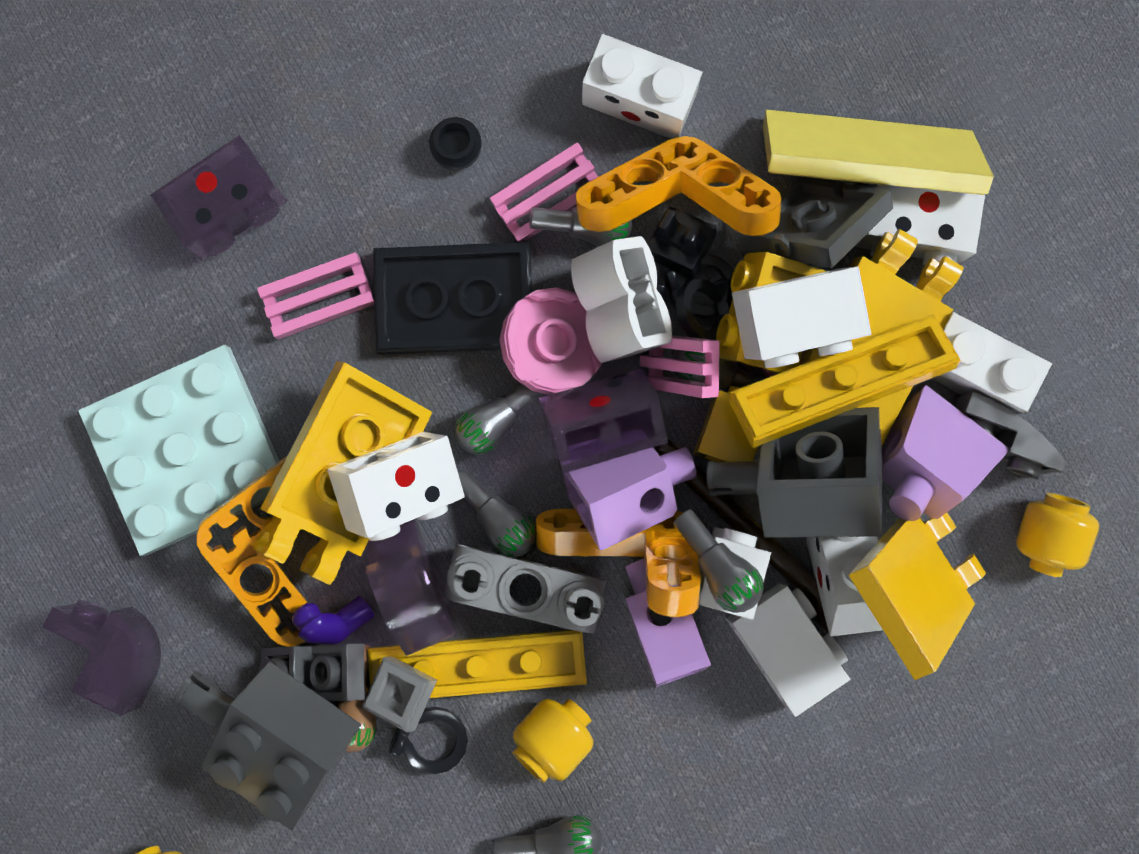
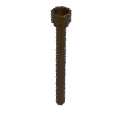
(742, 522)

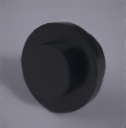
(455, 143)

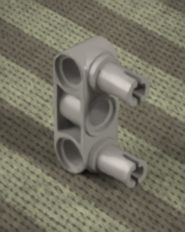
(564, 598)

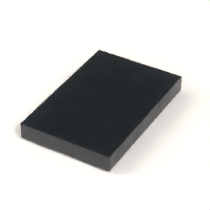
(447, 295)

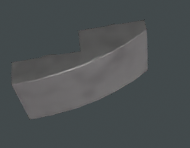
(1028, 449)
(328, 670)

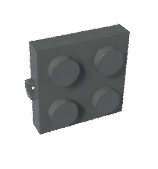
(822, 221)

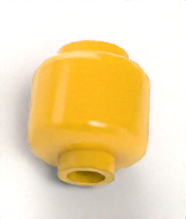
(1057, 534)
(553, 739)

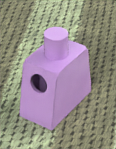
(935, 456)
(627, 492)
(669, 649)

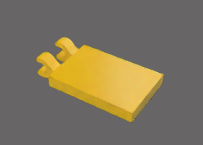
(896, 303)
(345, 422)
(917, 591)

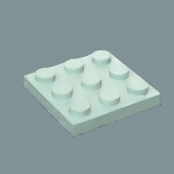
(180, 447)

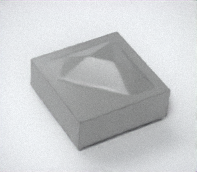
(399, 694)

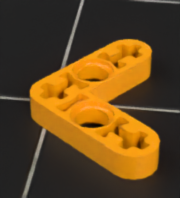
(680, 167)
(664, 549)
(232, 561)

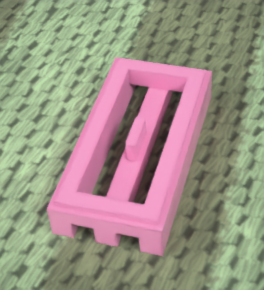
(531, 180)
(309, 277)
(658, 363)

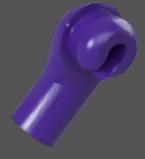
(329, 627)

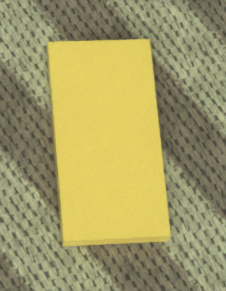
(875, 152)

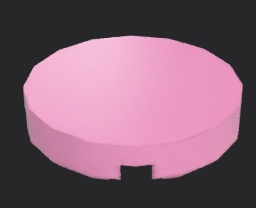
(548, 342)

